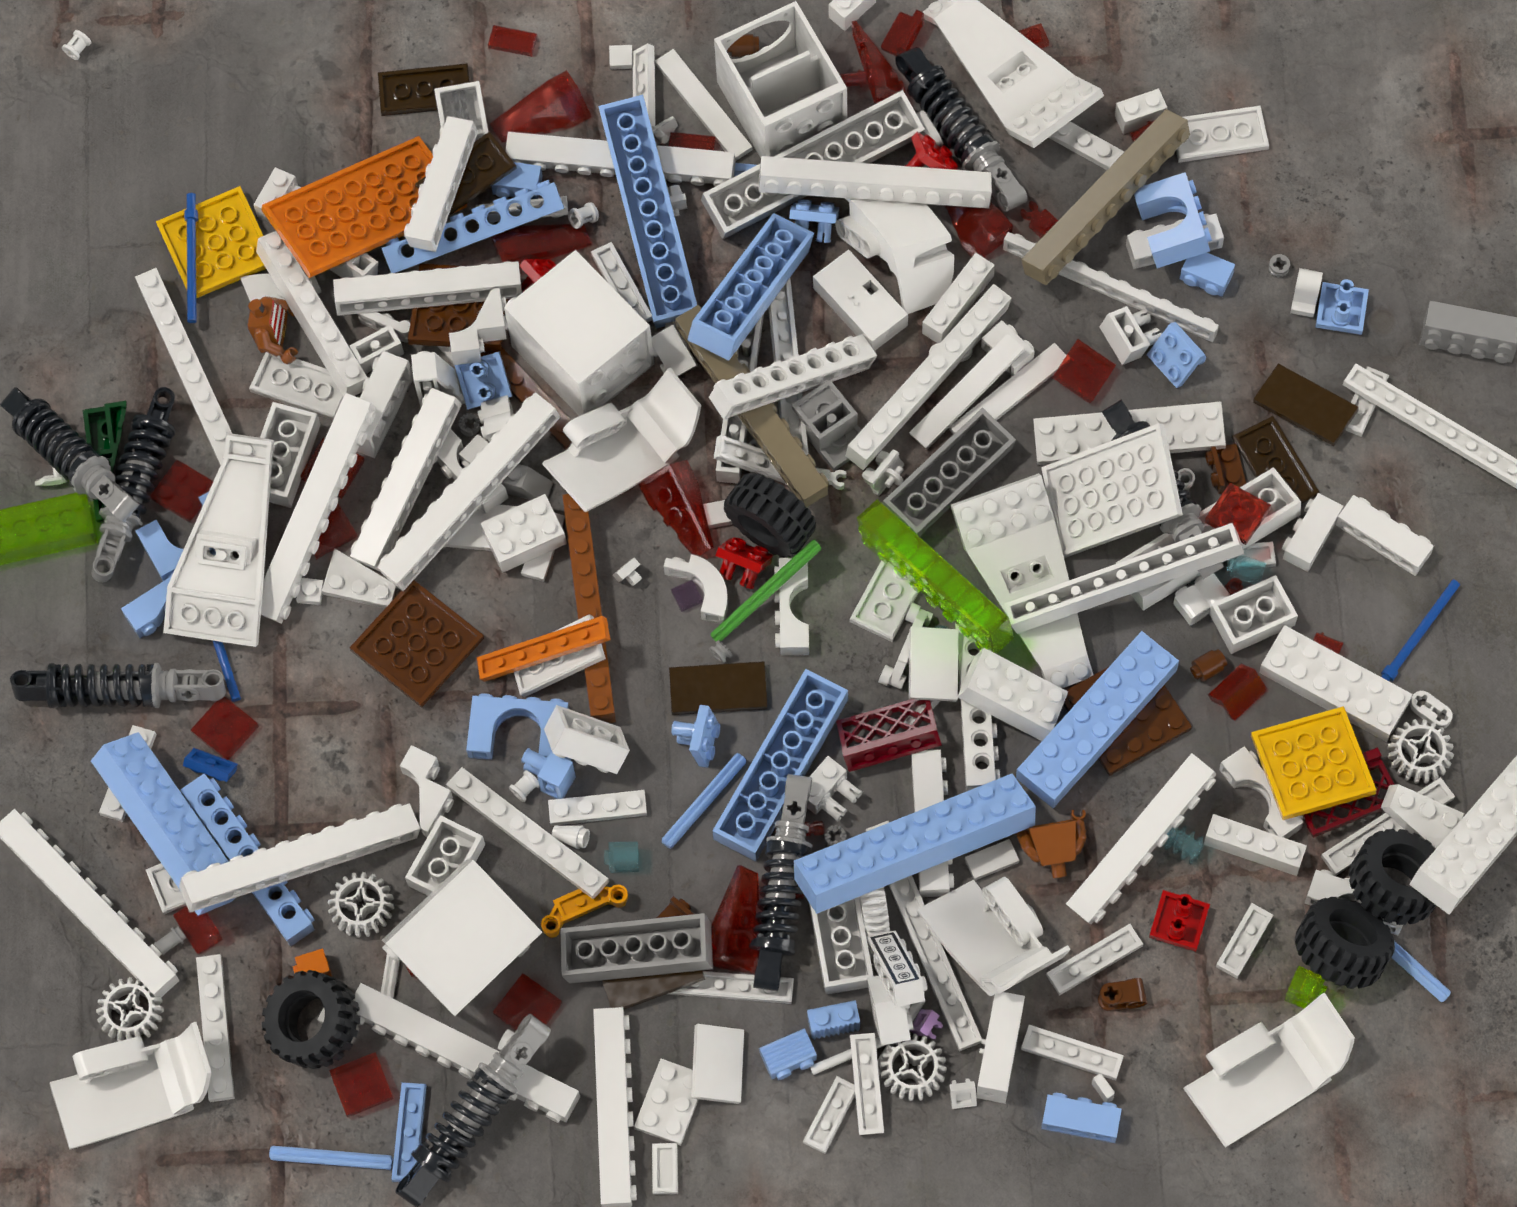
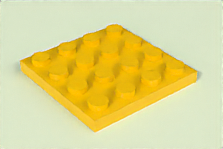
(224, 241)
(1313, 763)

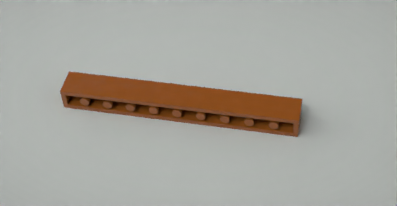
(587, 603)

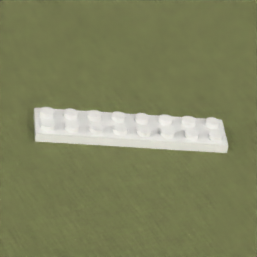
(1186, 428)

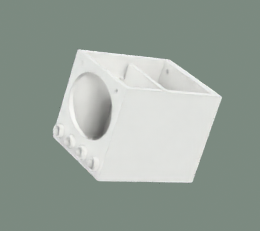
(784, 88)
(579, 334)
(461, 936)

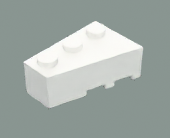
(434, 372)
(1420, 814)

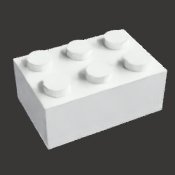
(523, 533)
(1253, 614)
(586, 740)
(442, 854)

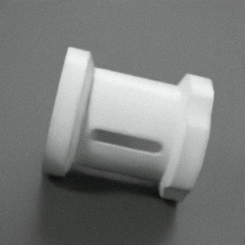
(76, 45)
(583, 215)
(524, 786)

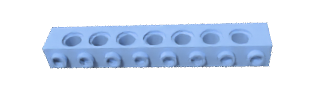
(552, 203)
(196, 794)

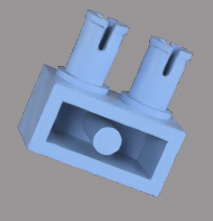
(553, 772)

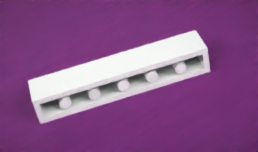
(440, 184)
(929, 790)

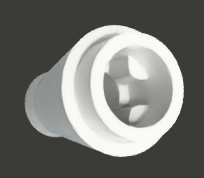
(572, 835)

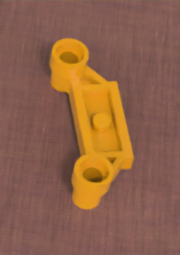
(578, 904)

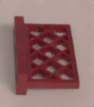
(891, 745)
(1373, 761)

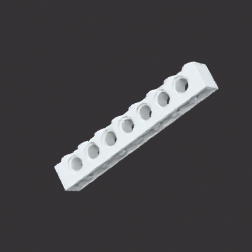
(792, 376)
(972, 731)

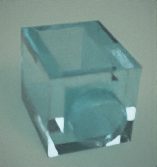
(1246, 569)
(622, 857)

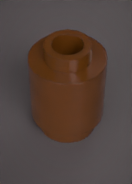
(744, 46)
(1208, 665)

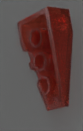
(879, 73)
(547, 108)
(979, 228)
(539, 242)
(678, 500)
(735, 923)

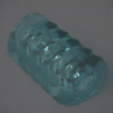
(1184, 843)

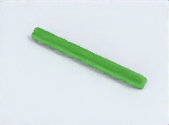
(766, 590)

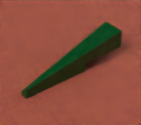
(103, 433)

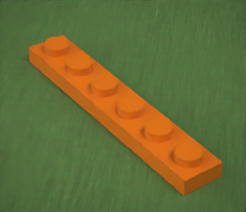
(543, 648)

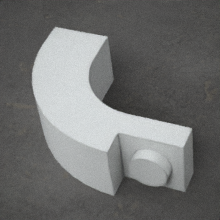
(708, 579)

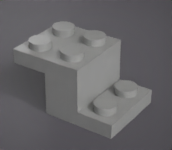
(828, 422)

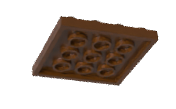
(433, 324)
(417, 643)
(1151, 729)

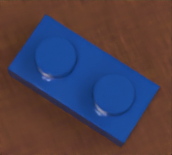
(210, 765)

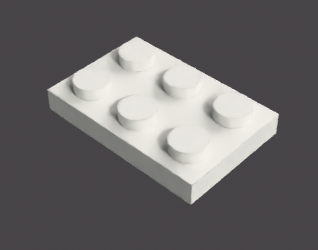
(668, 1103)

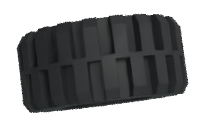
(769, 515)
(1380, 892)
(1344, 942)
(283, 1014)

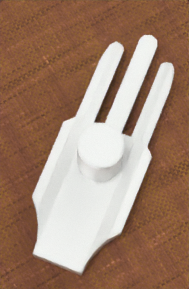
(663, 129)
(55, 479)

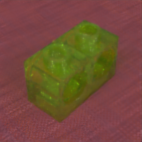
(1305, 987)

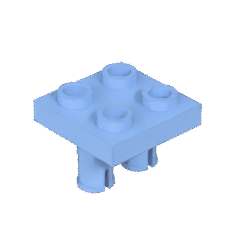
(823, 214)
(1342, 307)
(1176, 354)
(483, 380)
(699, 735)

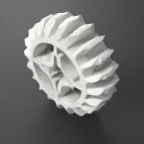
(1429, 755)
(361, 884)
(875, 912)
(127, 1020)
(921, 1062)

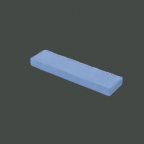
(408, 1128)

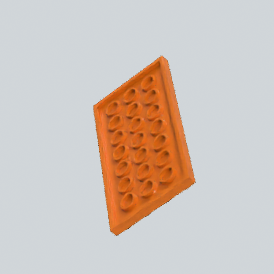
(351, 208)

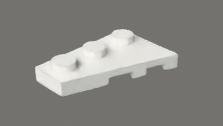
(264, 286)
(356, 583)

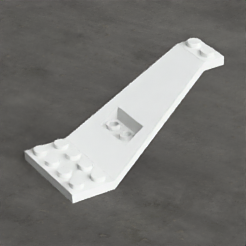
(1016, 77)
(1011, 533)
(218, 593)

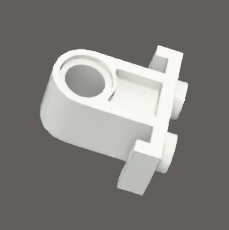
(1306, 292)

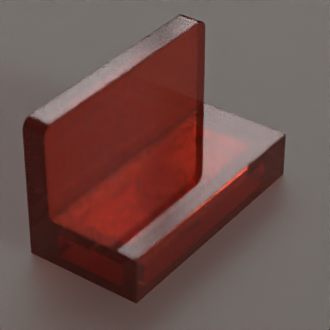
(903, 33)
(1238, 691)
(198, 929)

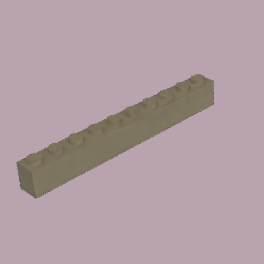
(1105, 197)
(764, 424)

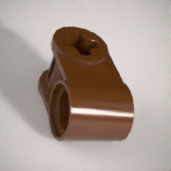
(1126, 994)

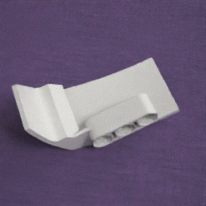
(908, 240)
(626, 446)
(990, 934)
(1271, 1070)
(131, 1086)

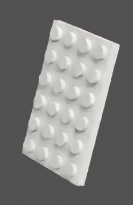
(1112, 490)

